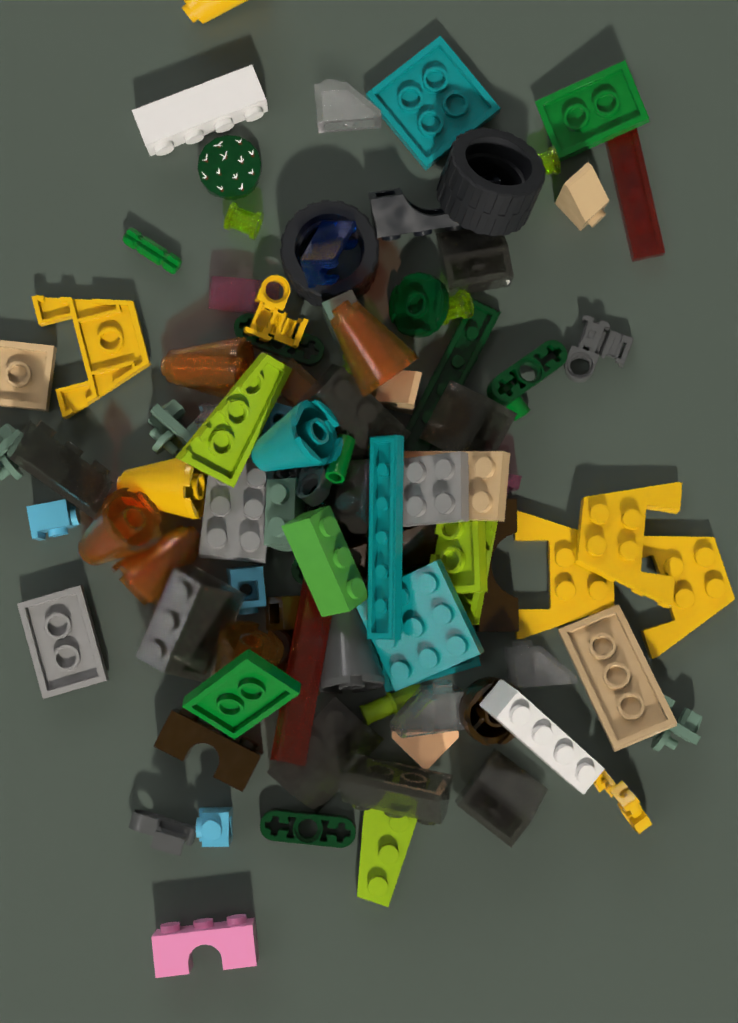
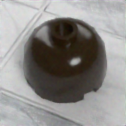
(476, 720)

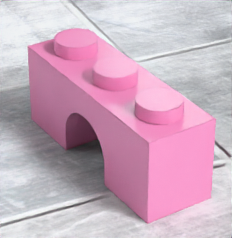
(232, 938)

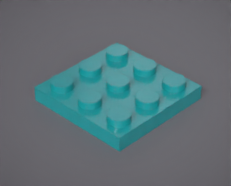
(432, 102)
(433, 629)

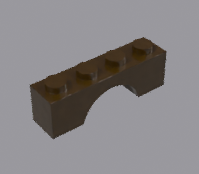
(499, 608)

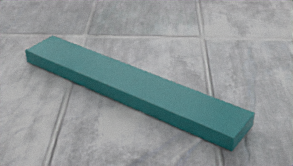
(385, 538)

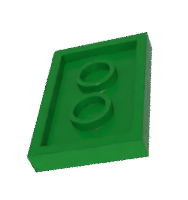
(592, 111)
(241, 694)

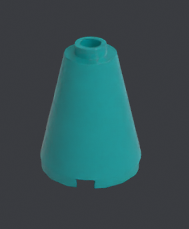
(299, 439)

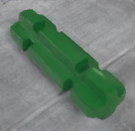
(152, 250)

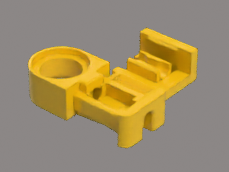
(272, 321)
(627, 801)

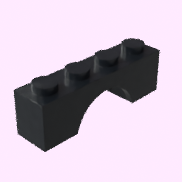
(396, 215)

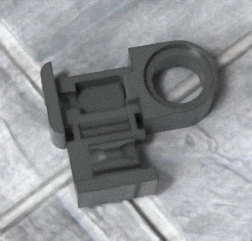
(599, 344)
(308, 479)
(167, 833)

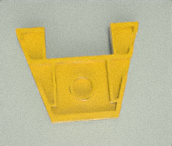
(108, 341)
(613, 537)
(699, 586)
(572, 588)

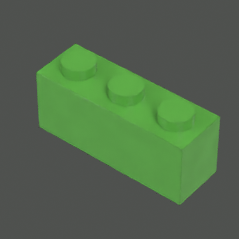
(325, 561)

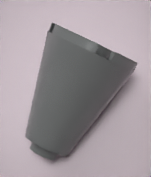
(350, 657)

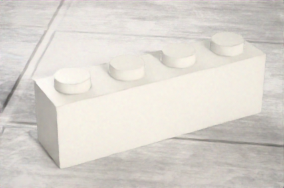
(201, 111)
(541, 736)

